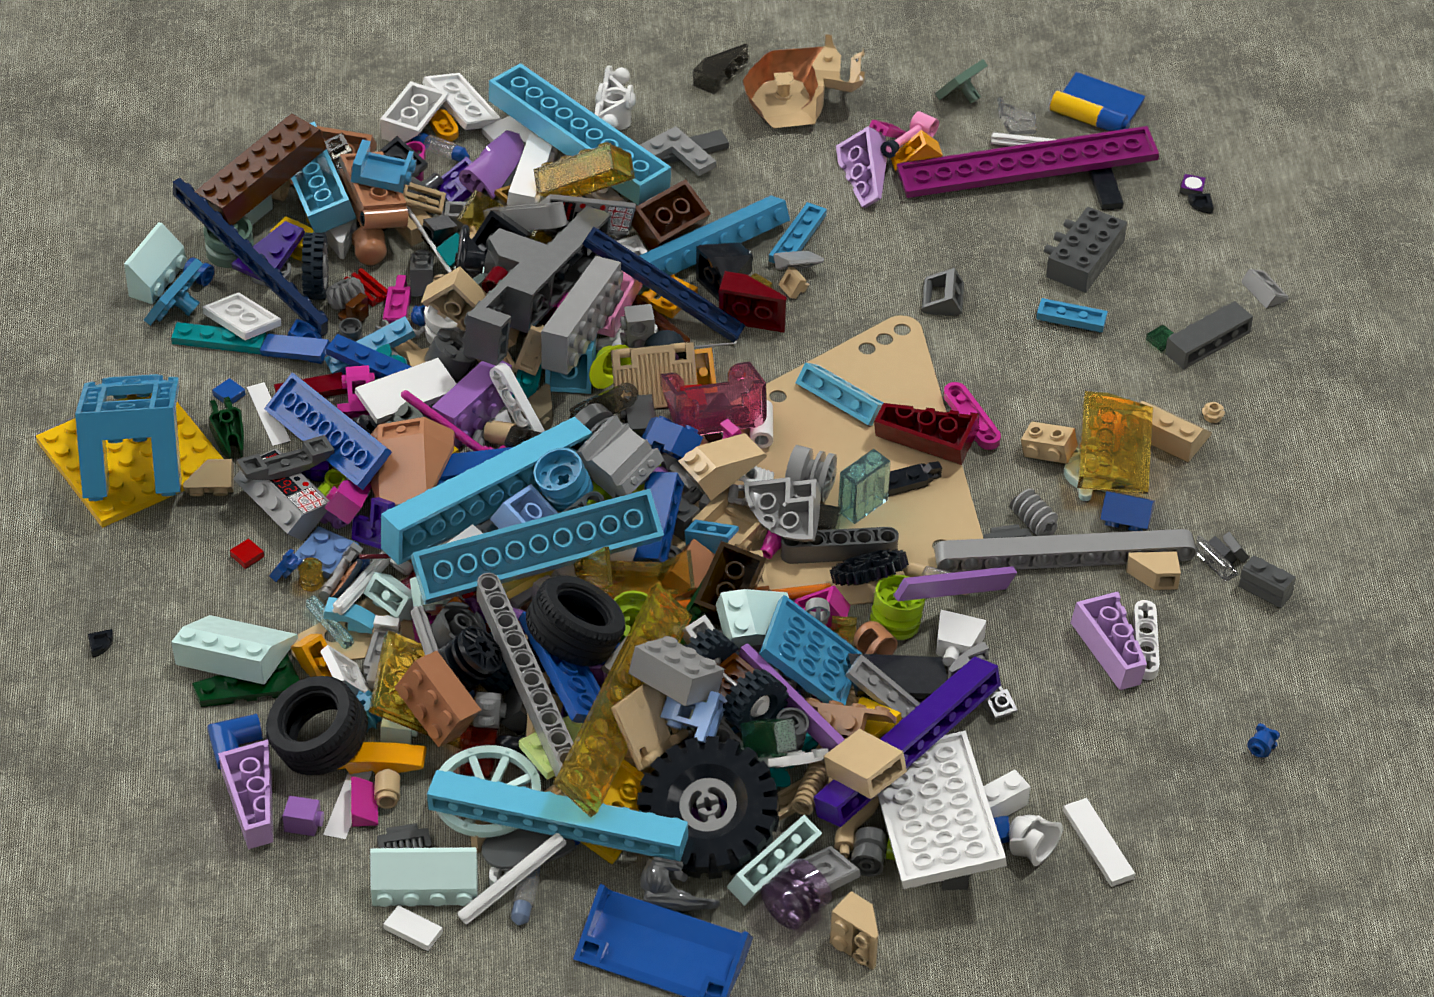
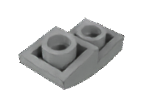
(980, 650)
(999, 703)

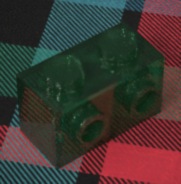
(769, 736)

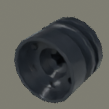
(472, 656)

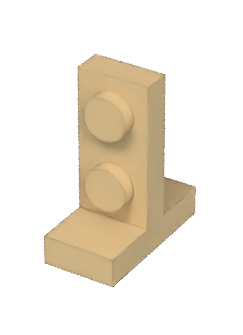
(530, 354)

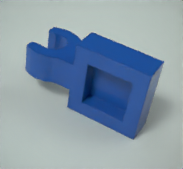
(286, 566)

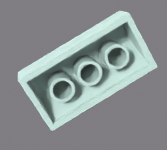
(423, 876)

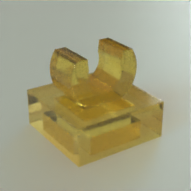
(844, 627)

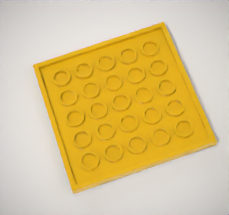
(128, 465)

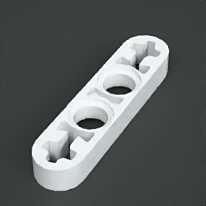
(505, 381)
(1149, 639)

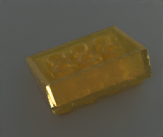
(1114, 444)

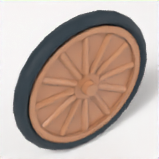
(347, 578)

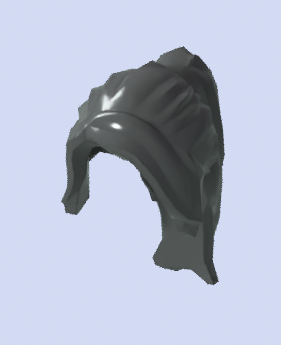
(660, 891)

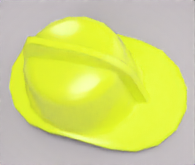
(601, 369)

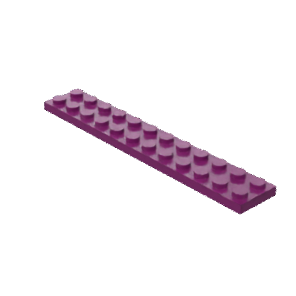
(1027, 161)

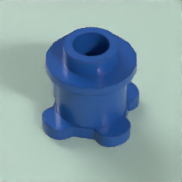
(1263, 741)

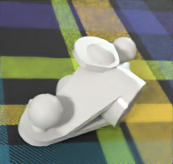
(614, 100)

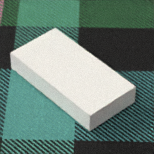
(413, 928)

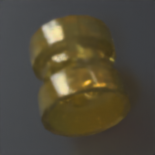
(311, 574)

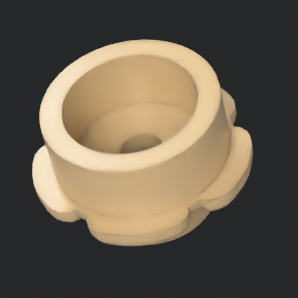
(1213, 412)

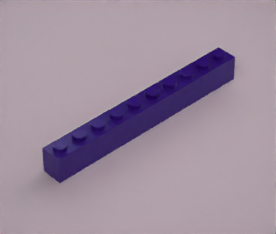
(918, 732)

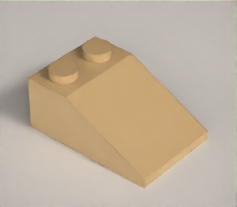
(721, 463)

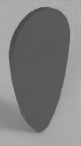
(513, 847)

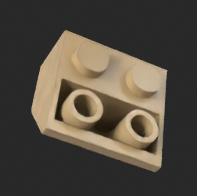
(855, 930)

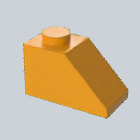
(917, 148)
(704, 366)
(309, 655)

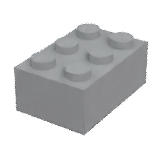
(676, 670)

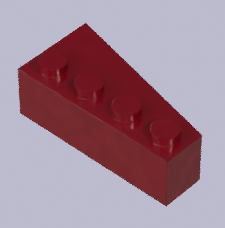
(927, 430)

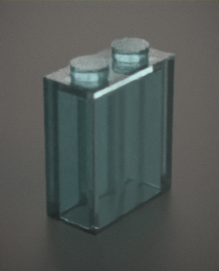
(864, 486)

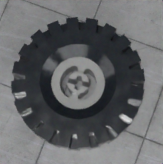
(701, 775)

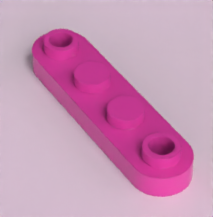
(961, 400)

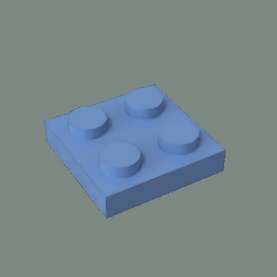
(326, 547)

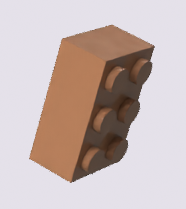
(437, 698)

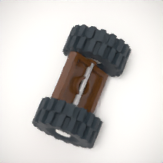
(748, 691)

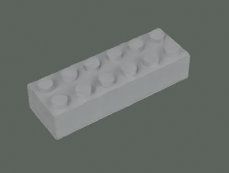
(581, 315)

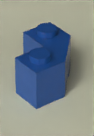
(671, 437)

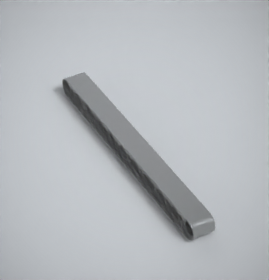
(1060, 550)
(524, 670)

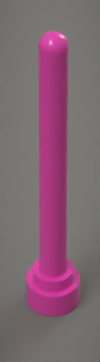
(434, 416)

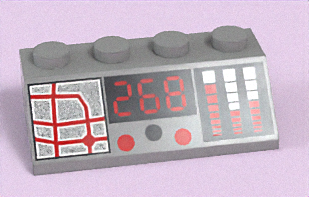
(620, 212)
(289, 500)

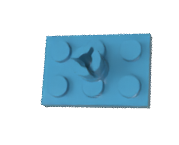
(177, 295)

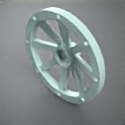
(488, 751)

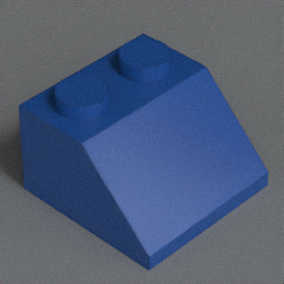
(1127, 510)

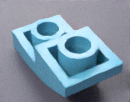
(358, 617)

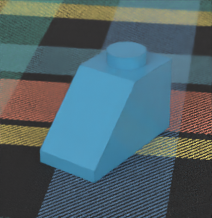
(710, 533)

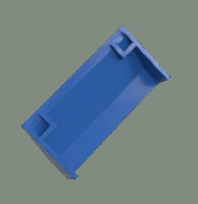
(661, 946)

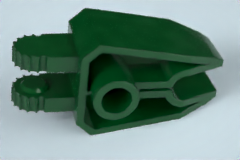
(227, 427)

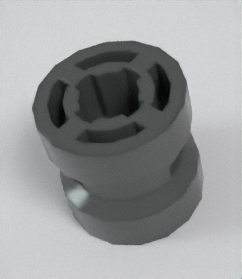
(351, 329)

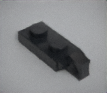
(913, 477)

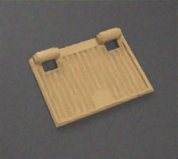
(649, 364)
(643, 727)

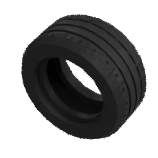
(575, 620)
(300, 704)

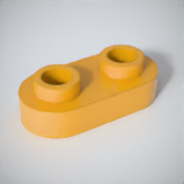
(444, 125)

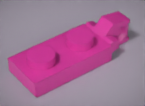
(397, 300)

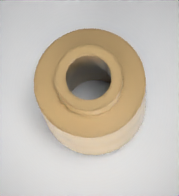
(497, 431)
(387, 788)

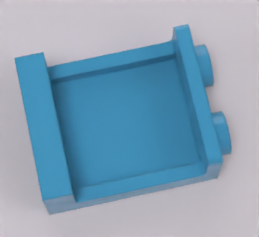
(382, 170)

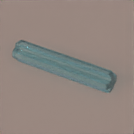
(336, 629)

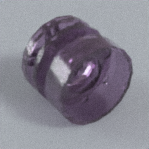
(796, 894)

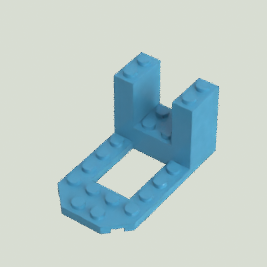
(128, 419)

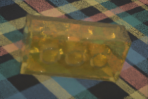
(585, 172)

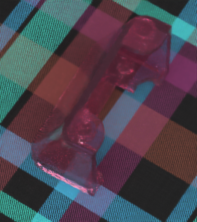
(706, 406)

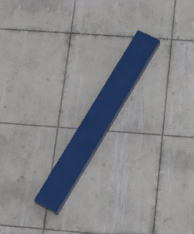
(664, 285)

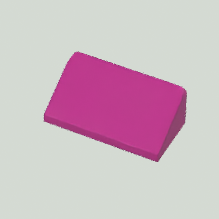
(363, 805)

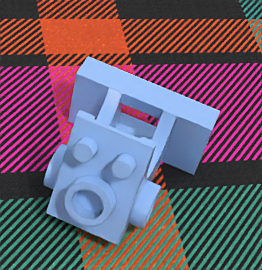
(705, 716)

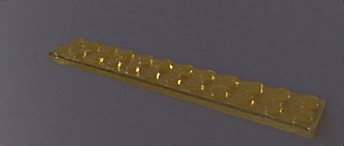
(600, 744)

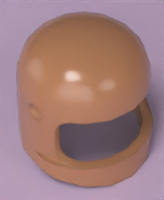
(369, 245)
(873, 638)

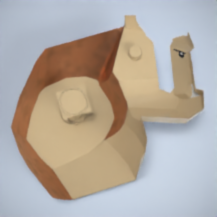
(790, 83)

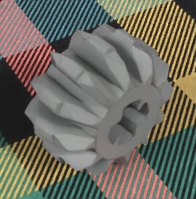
(343, 292)

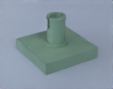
(963, 82)

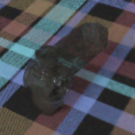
(610, 399)

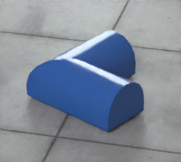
(230, 733)

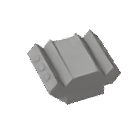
(618, 458)

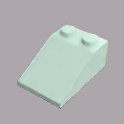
(747, 614)

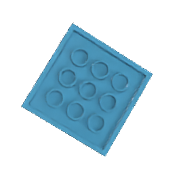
(808, 652)

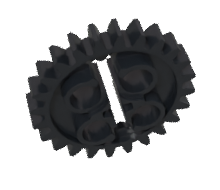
(869, 567)

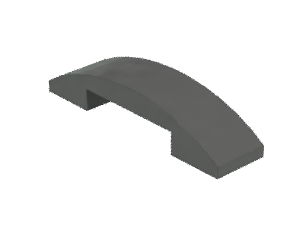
(287, 464)

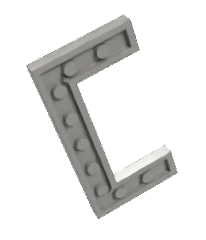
(669, 142)

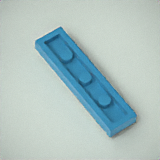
(800, 230)
(392, 334)

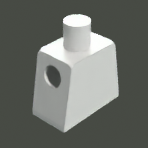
(957, 635)

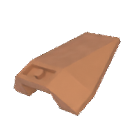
(417, 458)

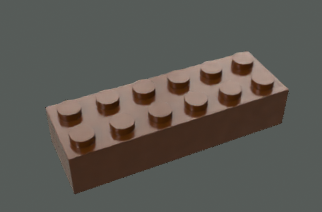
(263, 168)

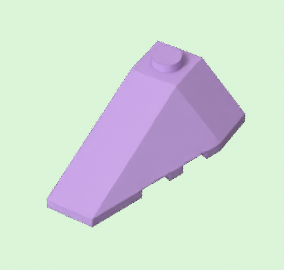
(864, 164)

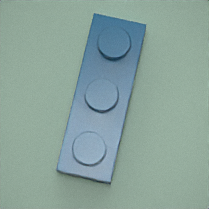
(1072, 315)

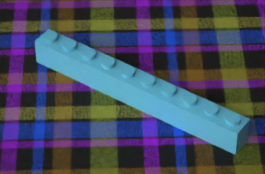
(556, 813)

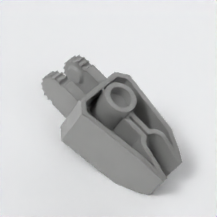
(491, 709)

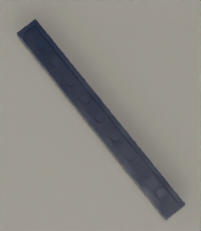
(249, 256)

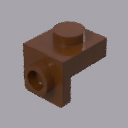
(356, 308)

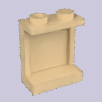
(719, 512)

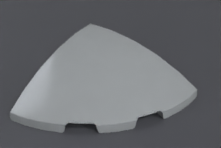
(786, 506)

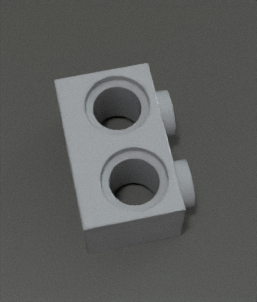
(637, 325)

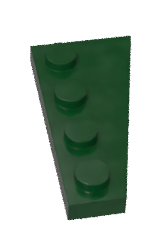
(225, 689)

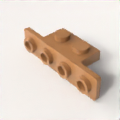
(849, 719)

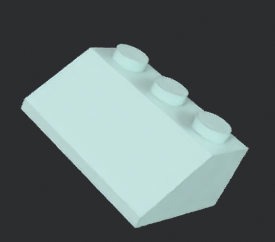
(154, 264)

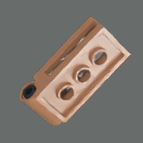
(372, 205)

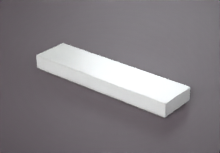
(1099, 842)

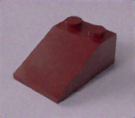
(752, 302)

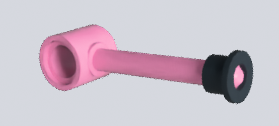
(919, 122)

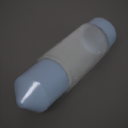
(525, 897)

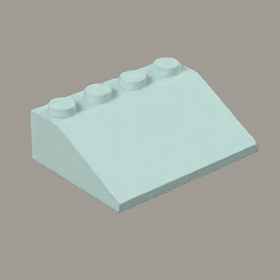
(231, 648)

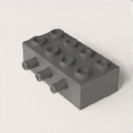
(1084, 248)

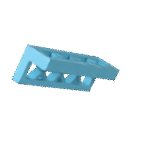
(839, 393)

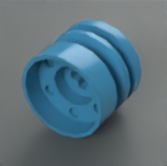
(562, 478)

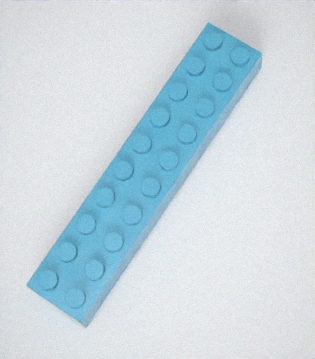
(574, 128)
(472, 495)
(537, 545)

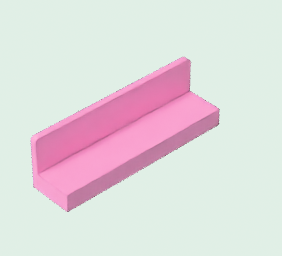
(630, 290)

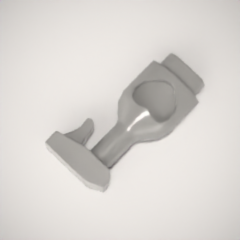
(349, 556)

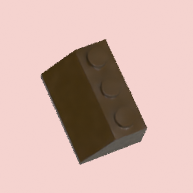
(729, 571)

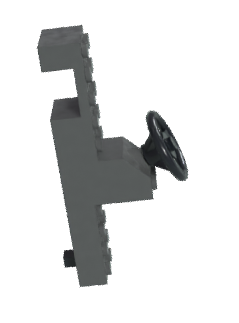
(534, 281)

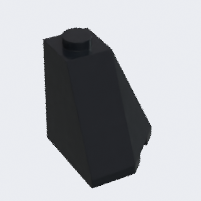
(715, 259)

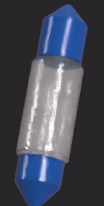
(442, 147)

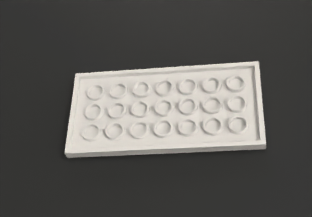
(941, 816)

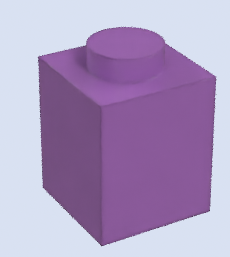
(302, 816)

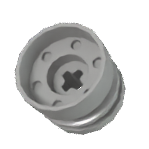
(803, 467)

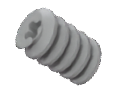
(1034, 513)

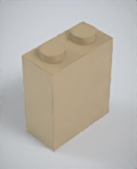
(865, 763)

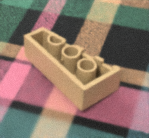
(455, 296)

